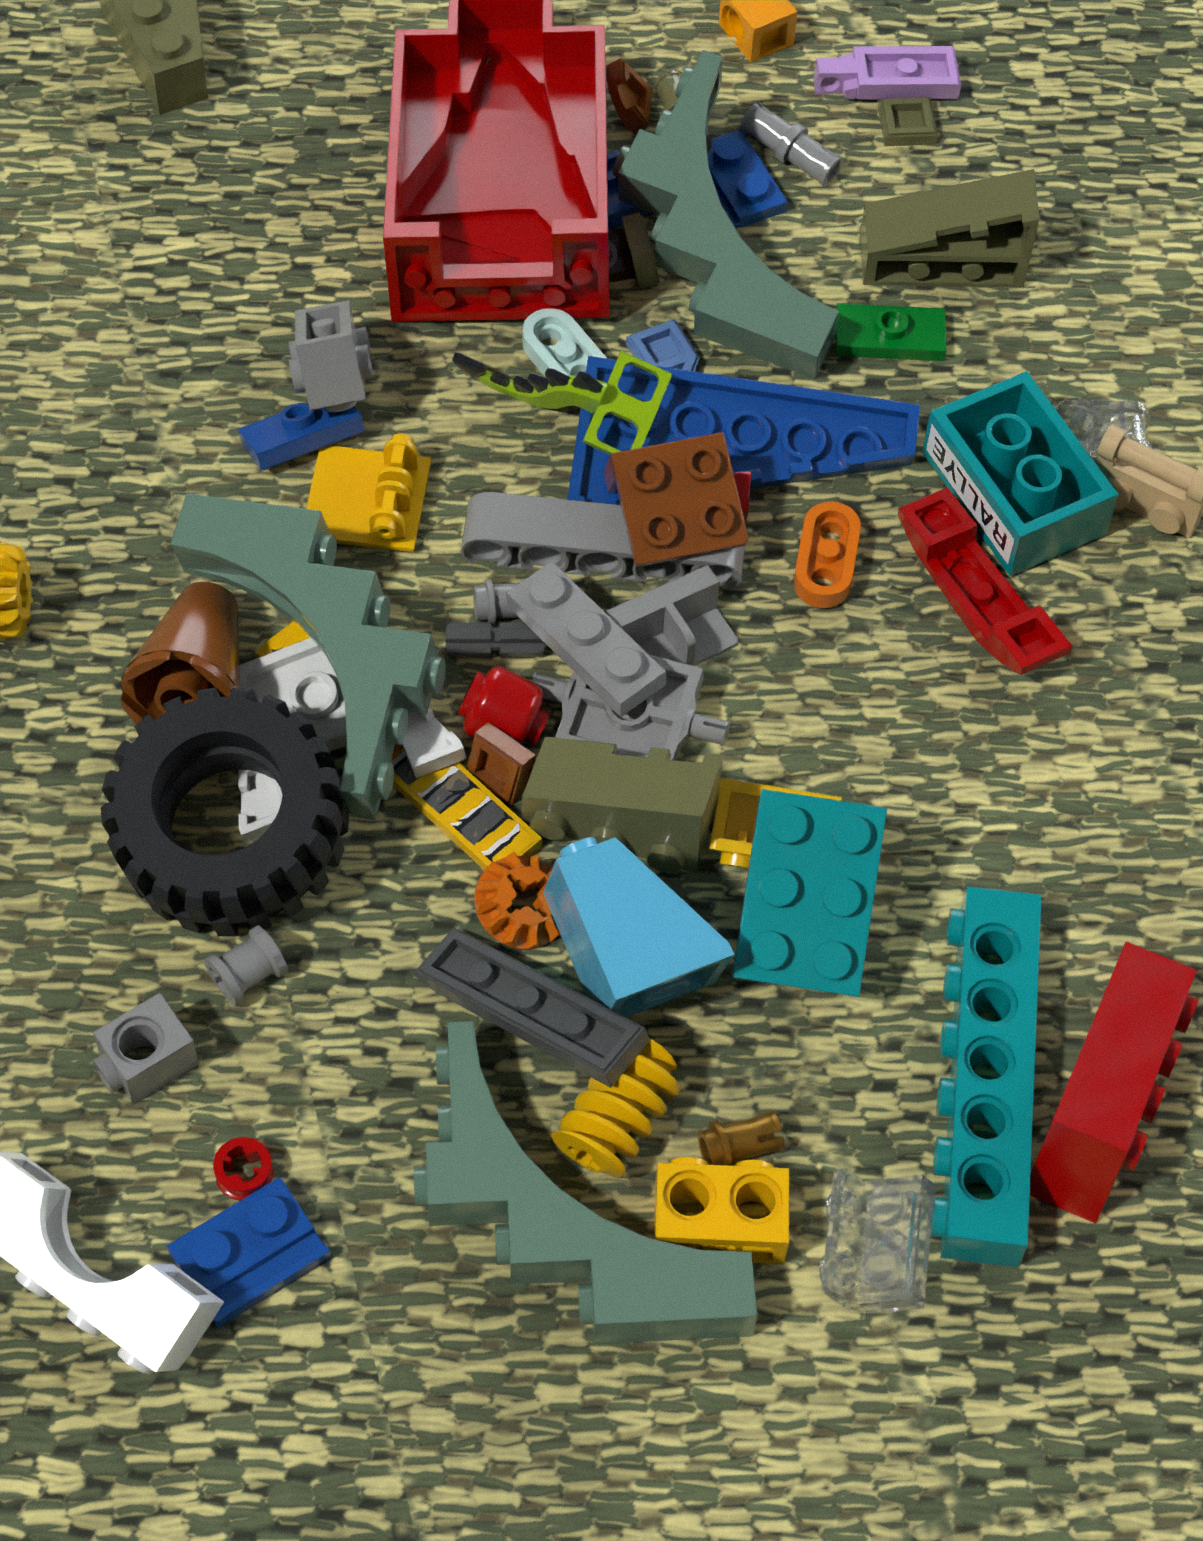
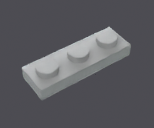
(586, 638)

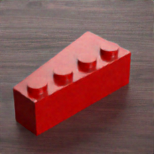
(1114, 1082)

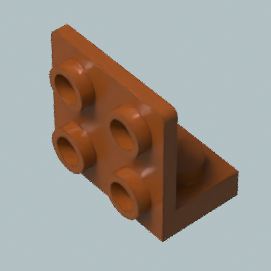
(678, 499)

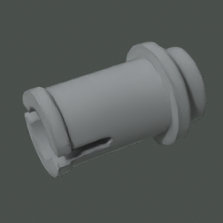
(491, 601)

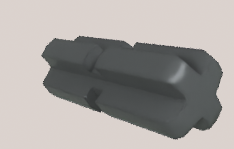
(479, 640)

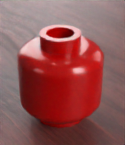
(505, 702)

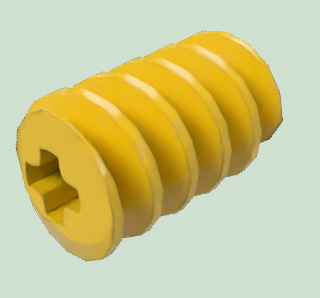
(607, 1115)

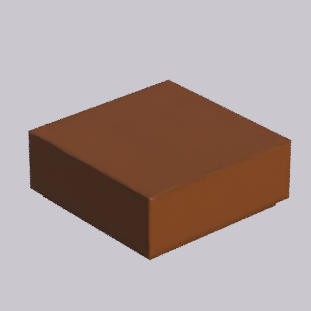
(500, 763)

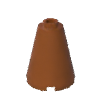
(185, 653)

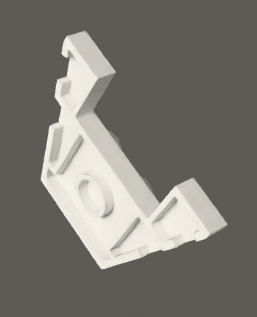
(310, 686)

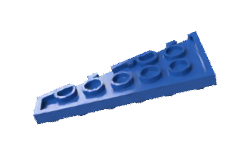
(768, 428)

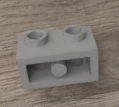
(330, 357)

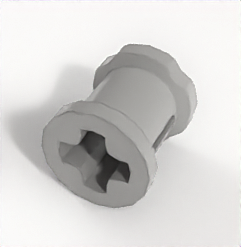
(246, 965)

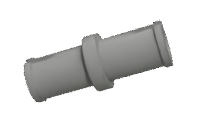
(791, 143)

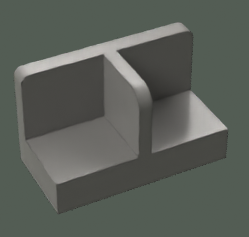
(678, 619)

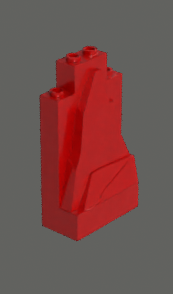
(497, 167)

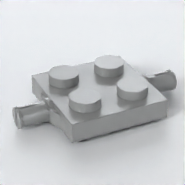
(660, 721)

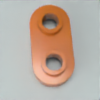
(827, 556)

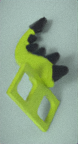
(581, 390)

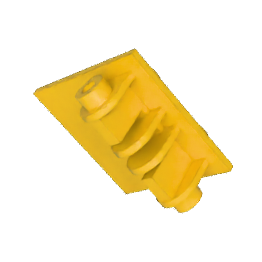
(371, 494)

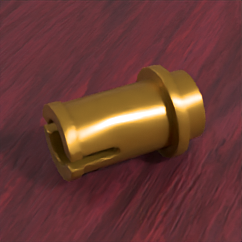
(740, 1139)

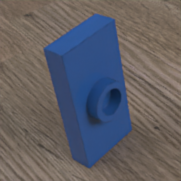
(297, 433)

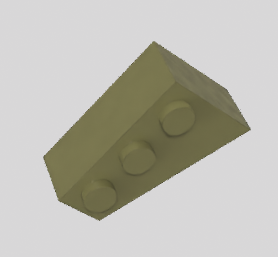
(163, 48)
(953, 234)

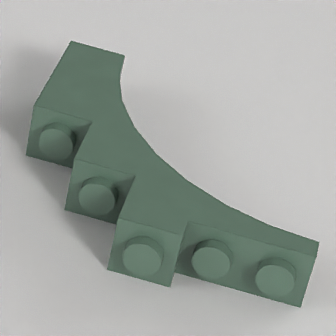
(736, 293)
(289, 563)
(636, 1284)

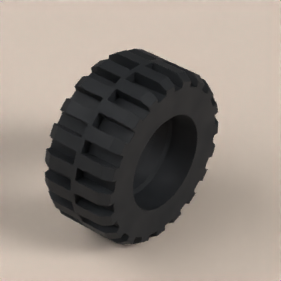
(189, 747)

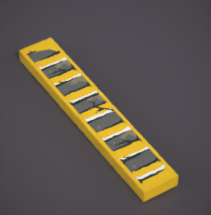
(449, 795)

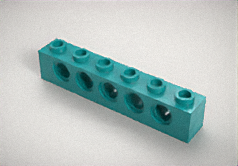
(1009, 928)

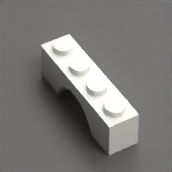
(150, 1314)

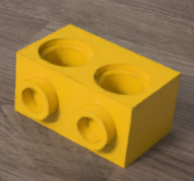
(720, 1193)

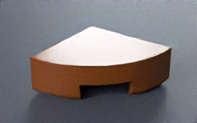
(629, 95)

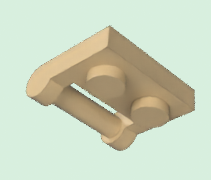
(1152, 483)

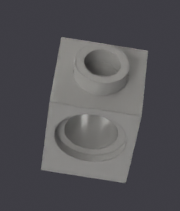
(146, 1025)

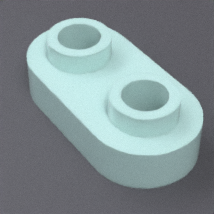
(570, 351)

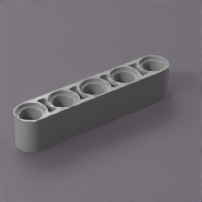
(575, 537)

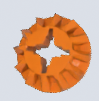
(495, 895)

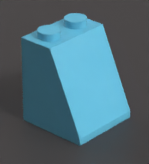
(629, 929)

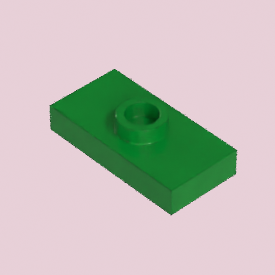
(890, 332)

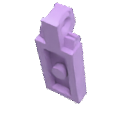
(890, 73)

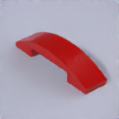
(976, 589)

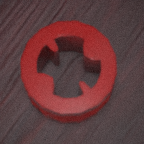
(253, 1152)

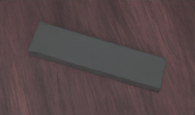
(533, 1007)

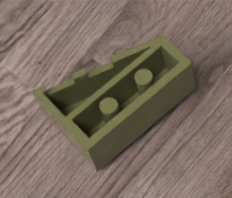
(648, 803)

